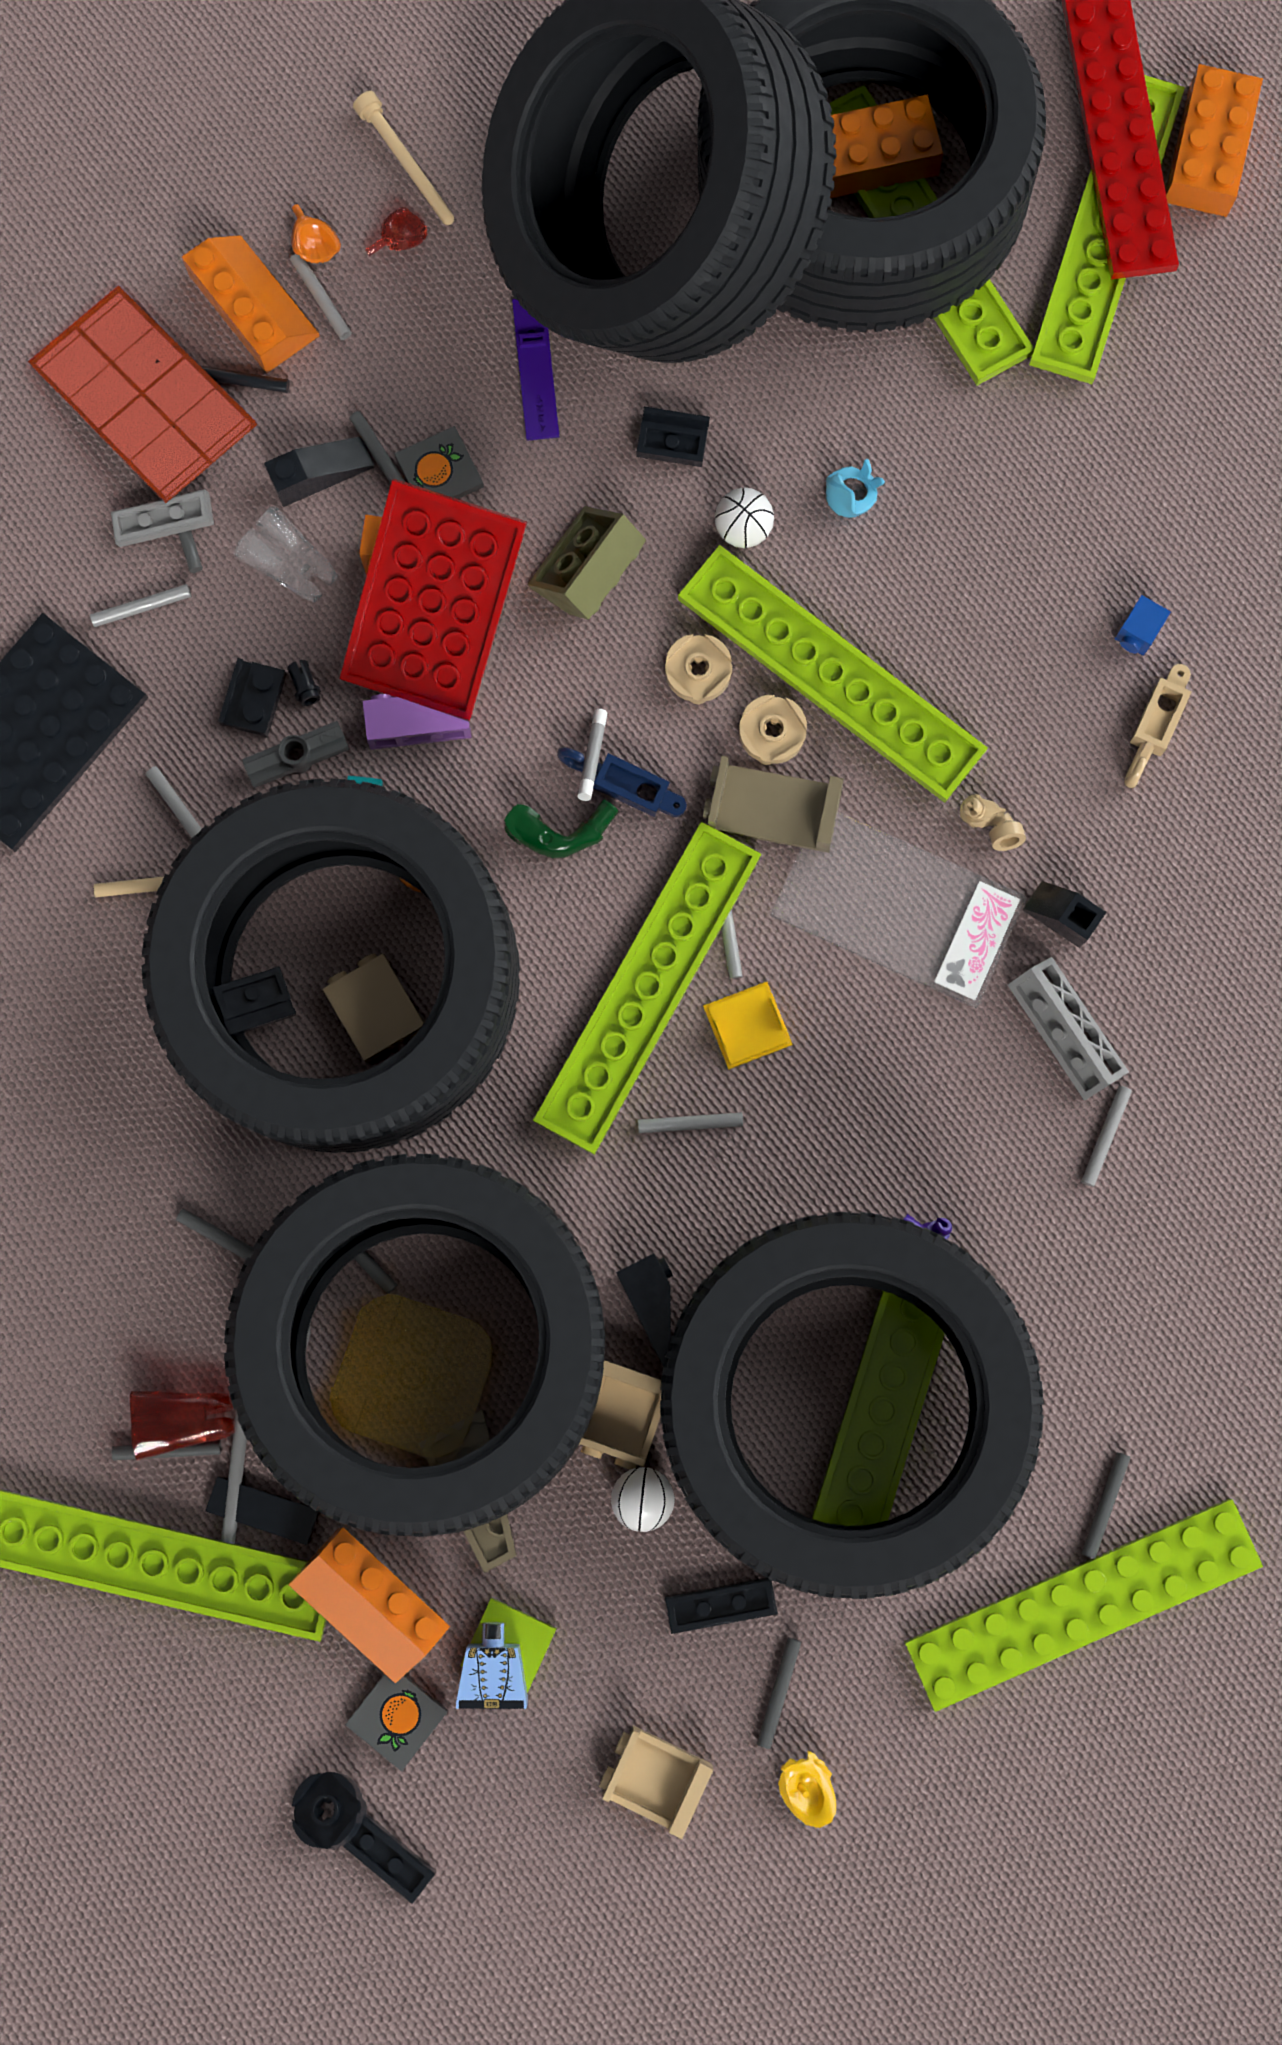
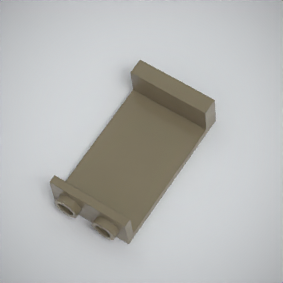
(773, 806)

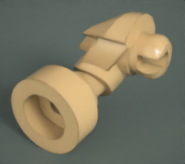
(982, 813)

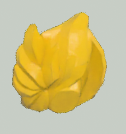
(808, 1790)

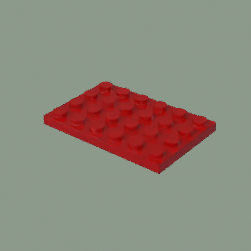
(432, 599)

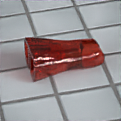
(176, 1420)

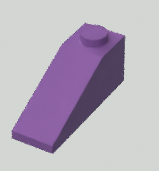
(403, 723)

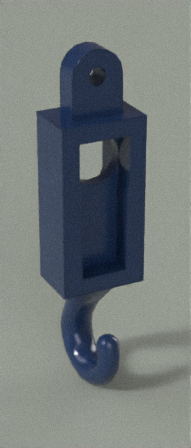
(622, 780)

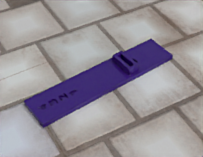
(535, 376)

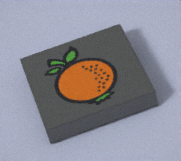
(440, 465)
(396, 1719)

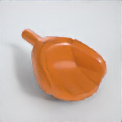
(313, 238)

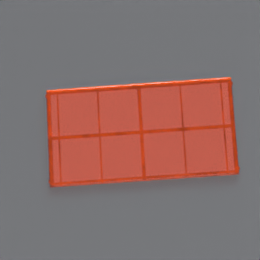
(142, 394)

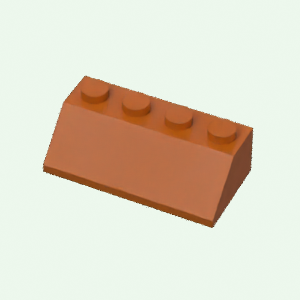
(249, 299)
(369, 1605)

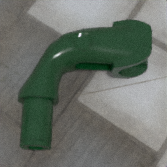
(525, 828)

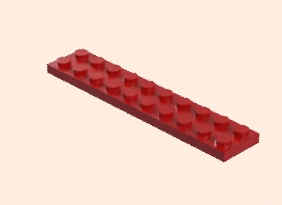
(1120, 138)

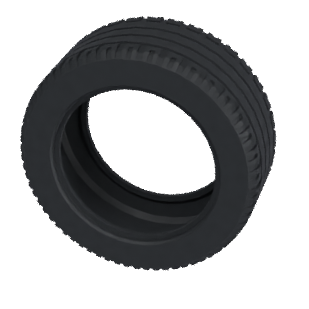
(990, 90)
(760, 193)
(224, 882)
(296, 1265)
(997, 1367)

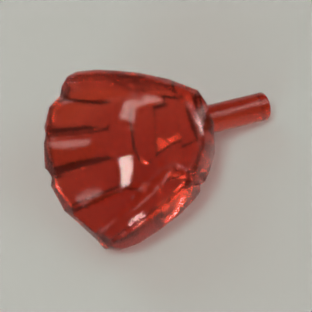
(400, 232)

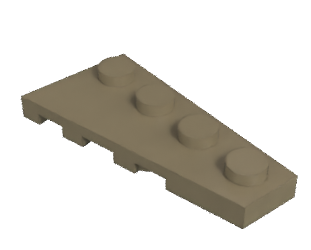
(494, 1540)

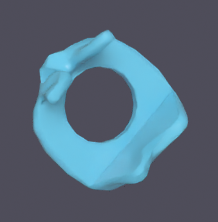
(842, 498)

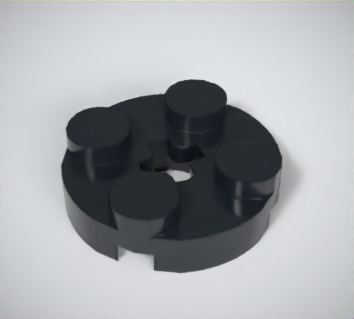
(347, 1816)

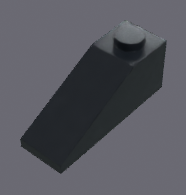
(317, 468)
(649, 1294)

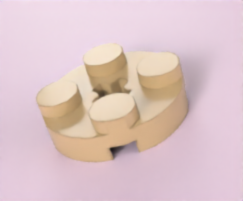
(697, 649)
(767, 748)

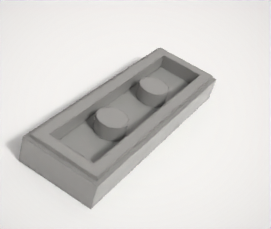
(161, 518)

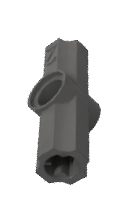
(274, 762)

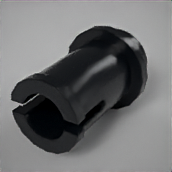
(306, 691)

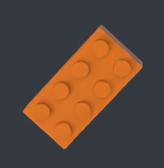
(1213, 140)
(885, 145)

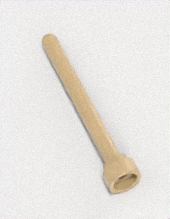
(369, 109)

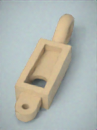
(1157, 725)

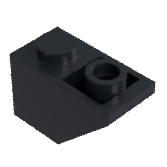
(1064, 912)

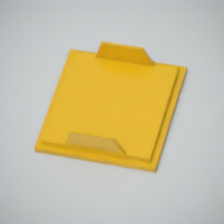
(747, 1025)

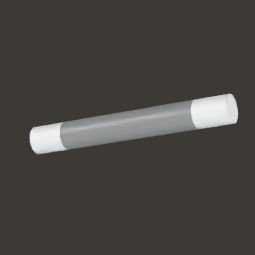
(592, 755)

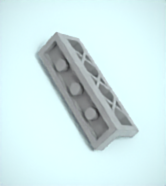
(1065, 1030)

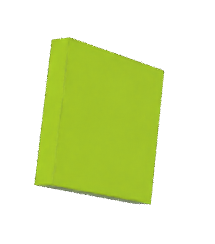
(520, 1629)

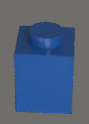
(1142, 626)

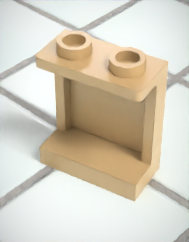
(373, 1007)
(624, 1416)
(656, 1780)

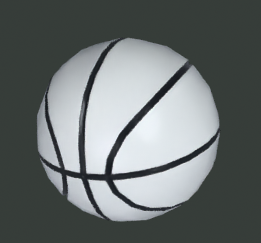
(744, 517)
(642, 1499)

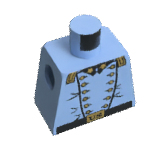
(492, 1673)

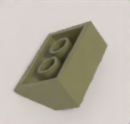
(587, 561)

